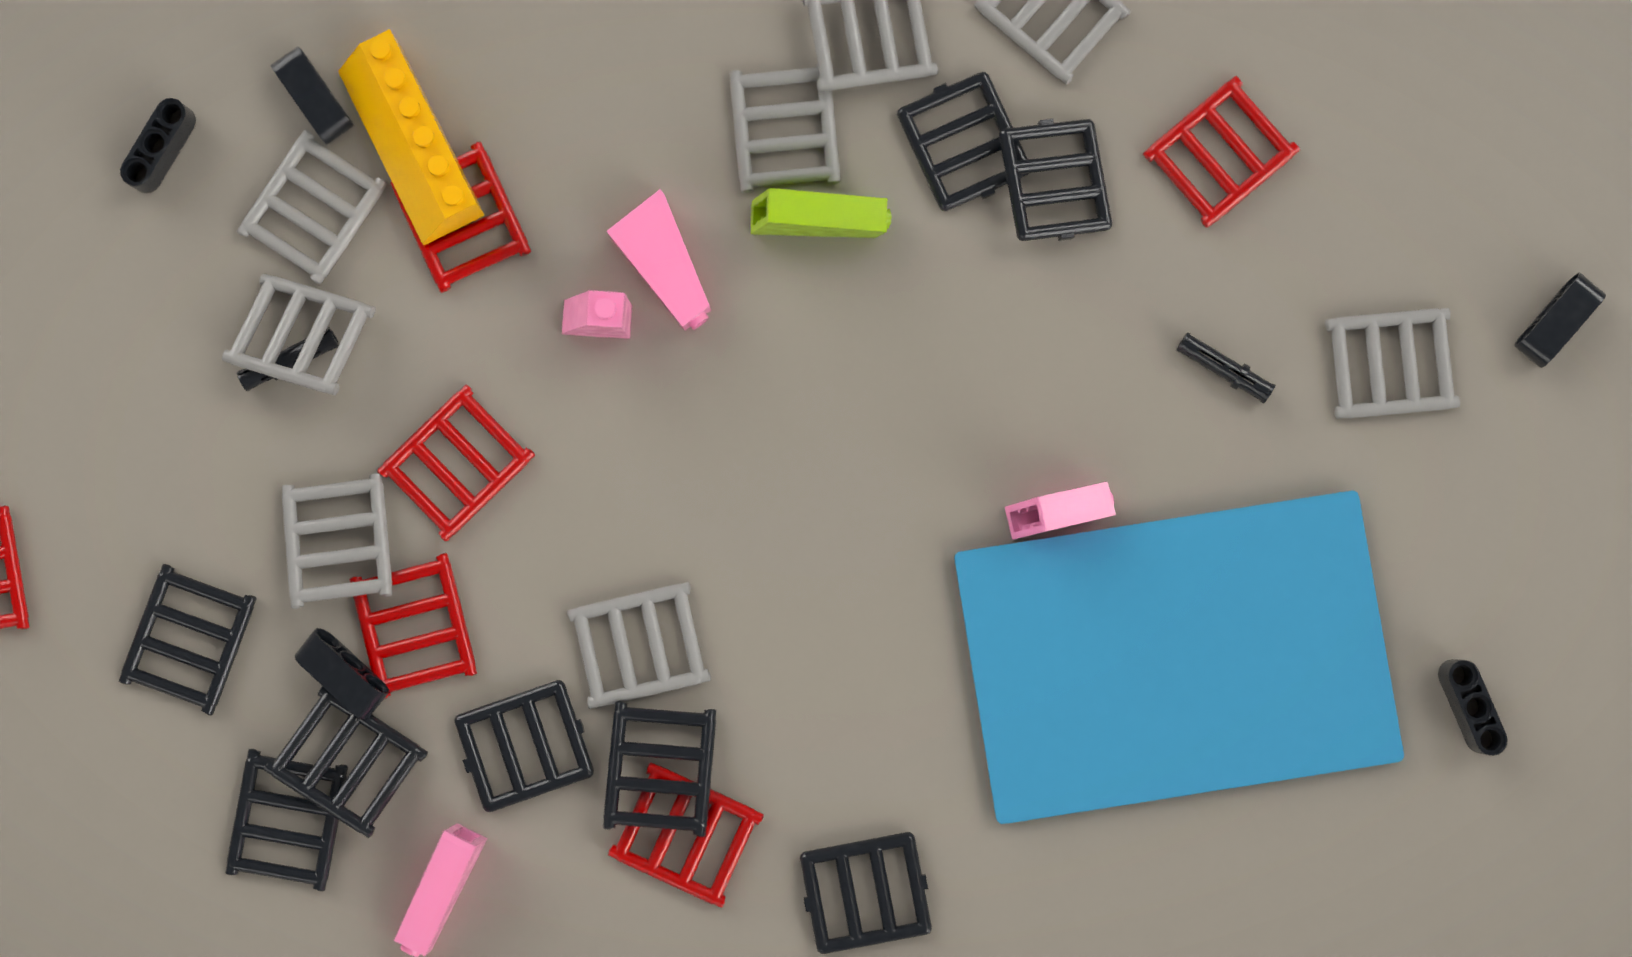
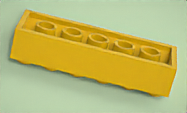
(409, 138)

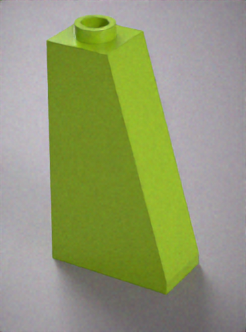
(818, 214)

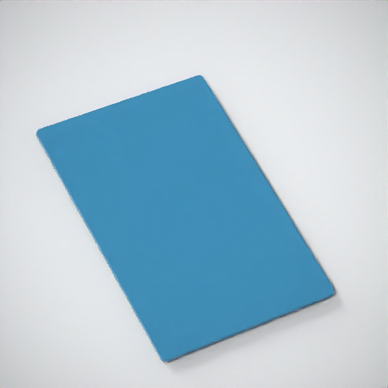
(1178, 657)

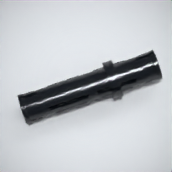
(251, 379)
(1259, 389)

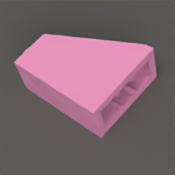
(598, 315)
(1060, 510)

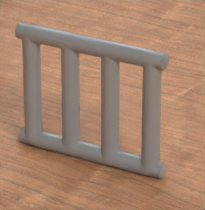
(1038, 49)
(860, 75)
(745, 147)
(269, 199)
(1404, 321)
(298, 374)
(379, 551)
(664, 681)

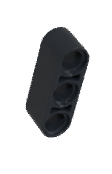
(312, 95)
(160, 162)
(1560, 320)
(341, 673)
(1486, 715)

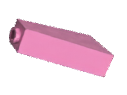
(659, 255)
(439, 889)

